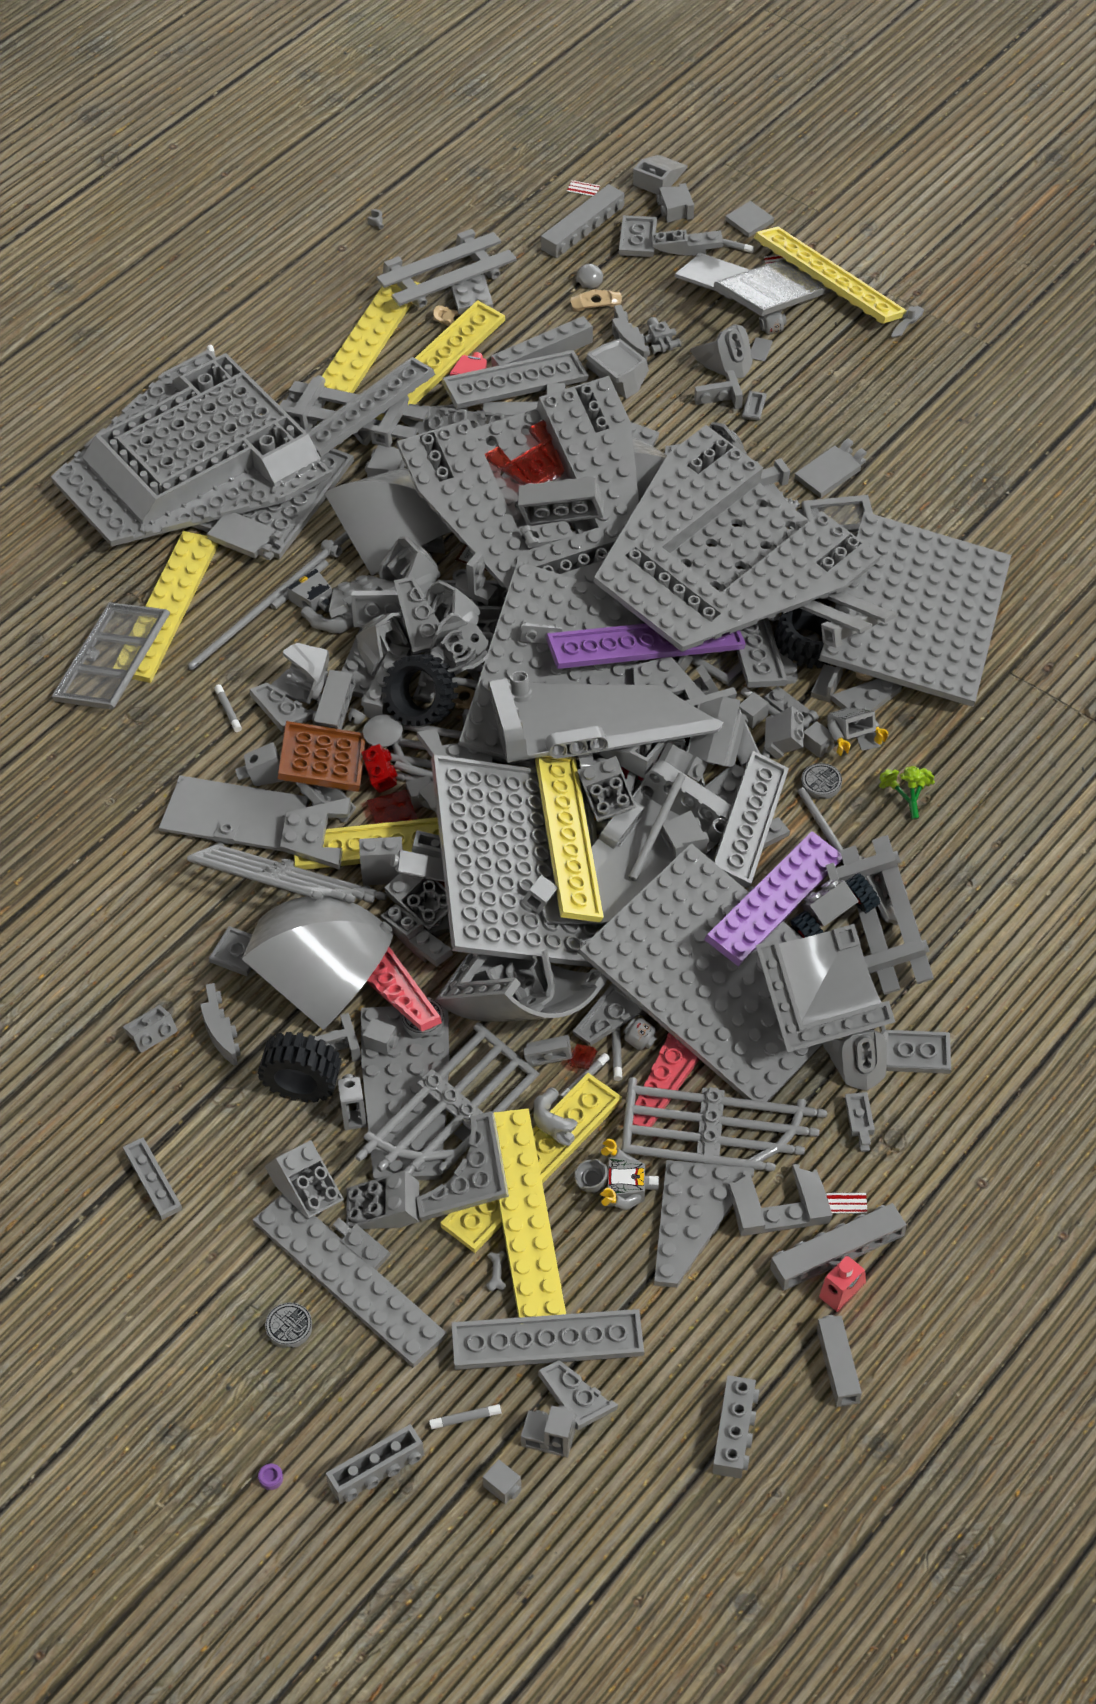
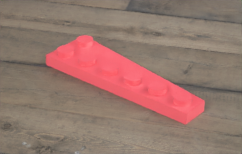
(402, 992)
(669, 1073)

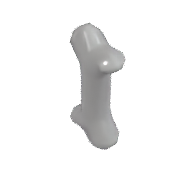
(496, 1281)

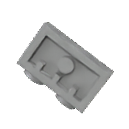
(150, 1028)

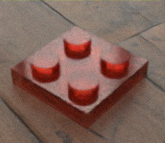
(392, 808)

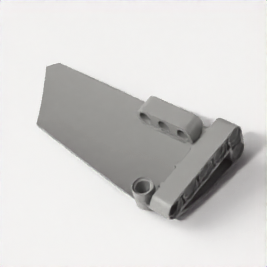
(588, 718)
(626, 834)

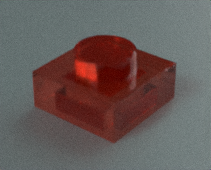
(582, 1057)

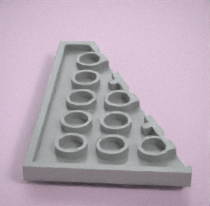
(446, 416)
(692, 1208)

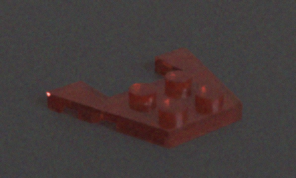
(533, 466)

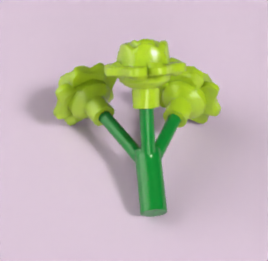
(911, 775)

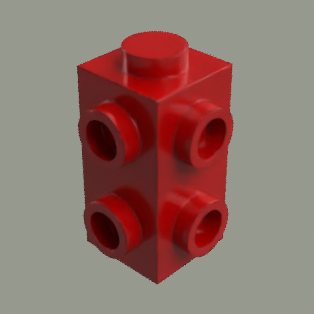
(379, 768)

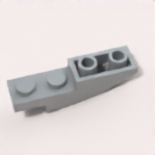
(681, 243)
(631, 336)
(415, 937)
(219, 1027)

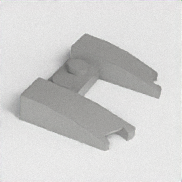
(753, 1219)

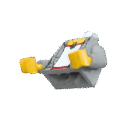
(853, 723)
(625, 1179)

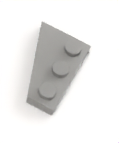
(607, 1015)

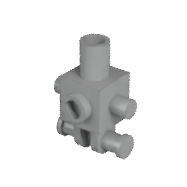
(661, 336)

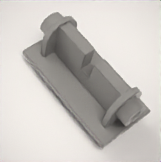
(537, 634)

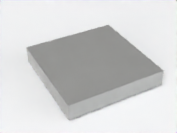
(749, 219)
(230, 951)

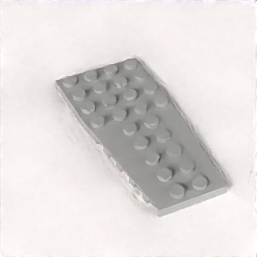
(392, 1082)

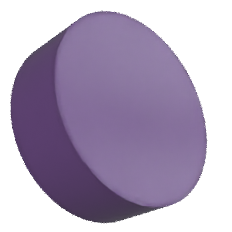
(270, 1476)

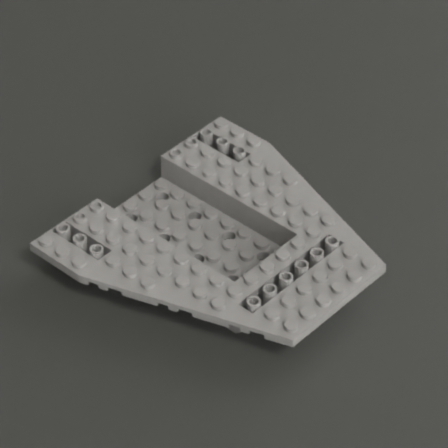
(131, 493)
(694, 503)
(479, 504)

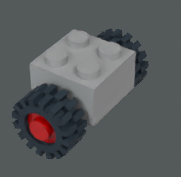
(832, 901)

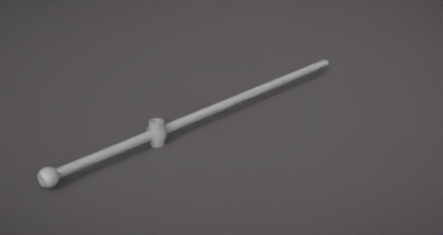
(329, 548)

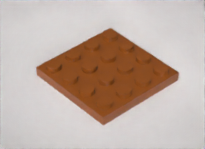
(321, 756)

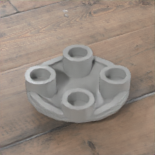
(383, 730)

